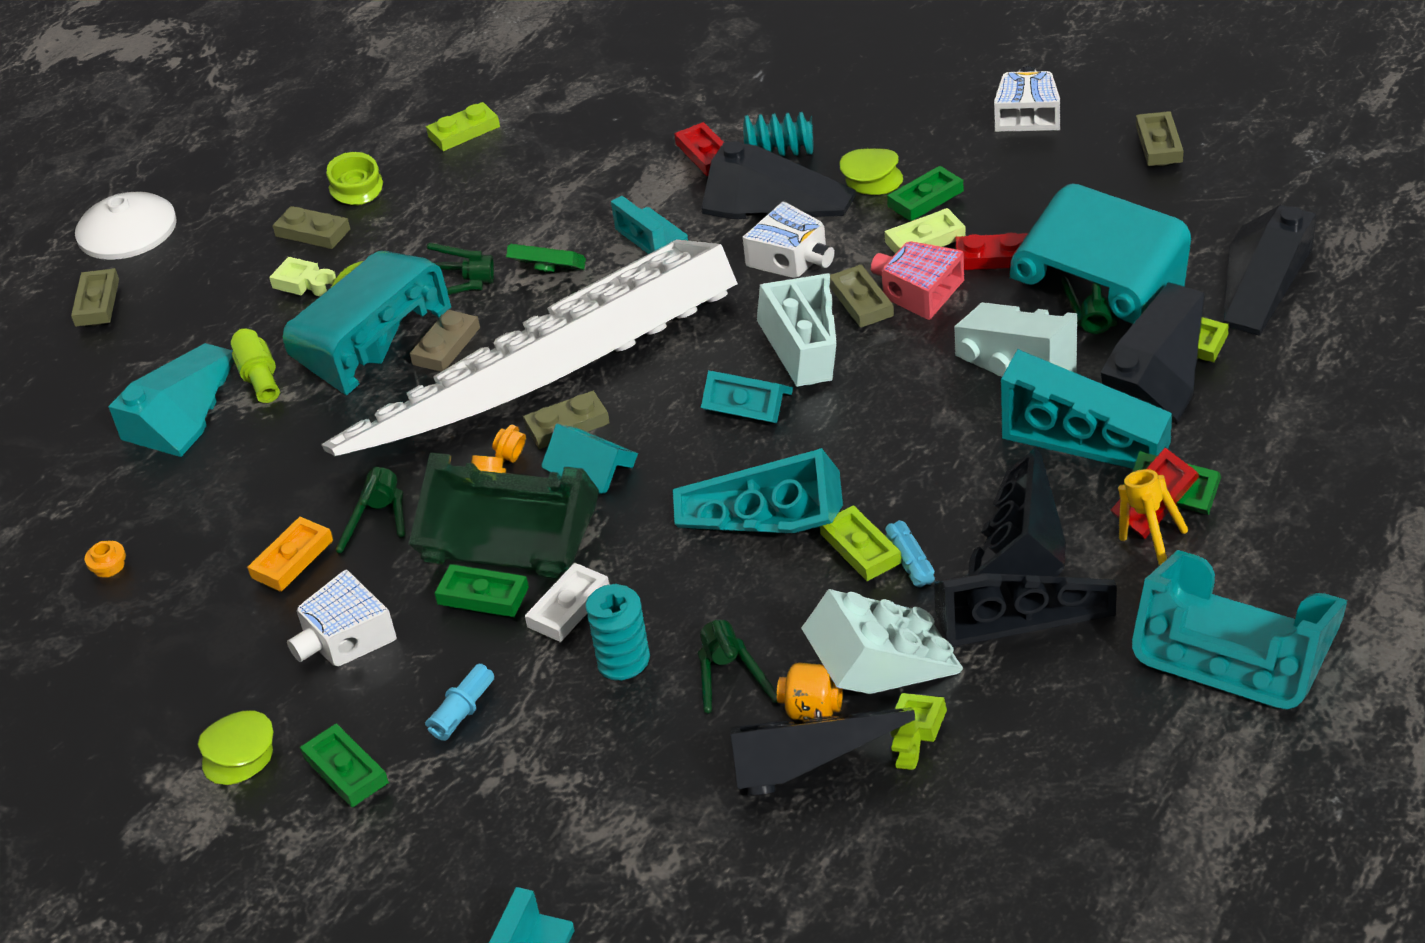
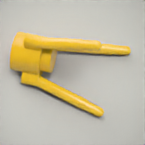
(1144, 492)

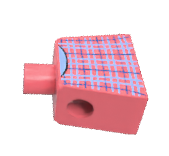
(920, 276)

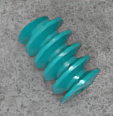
(780, 134)
(618, 631)

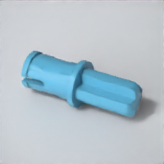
(459, 702)

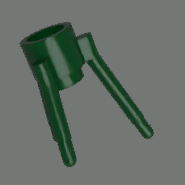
(475, 267)
(1095, 312)
(378, 493)
(723, 647)

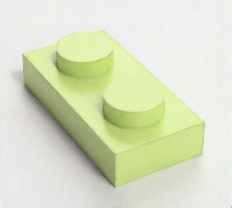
(934, 229)

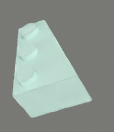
(800, 326)
(996, 331)

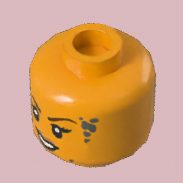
(808, 692)

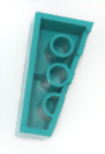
(1078, 415)

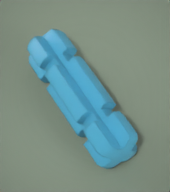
(912, 556)

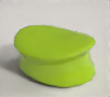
(871, 171)
(354, 178)
(236, 747)

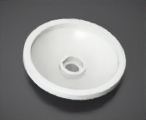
(125, 225)

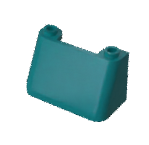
(1106, 243)
(358, 310)
(1229, 642)

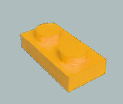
(290, 553)

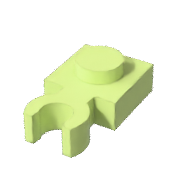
(299, 275)

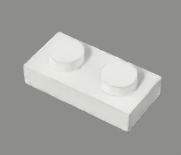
(565, 602)

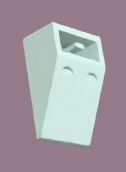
(877, 643)

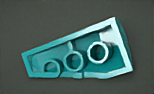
(171, 403)
(765, 498)

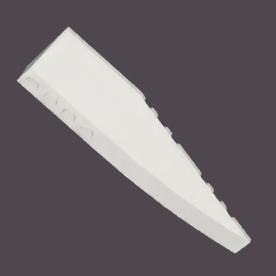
(575, 332)

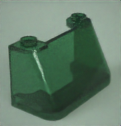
(502, 517)

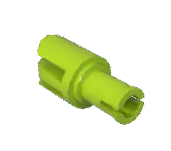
(255, 364)

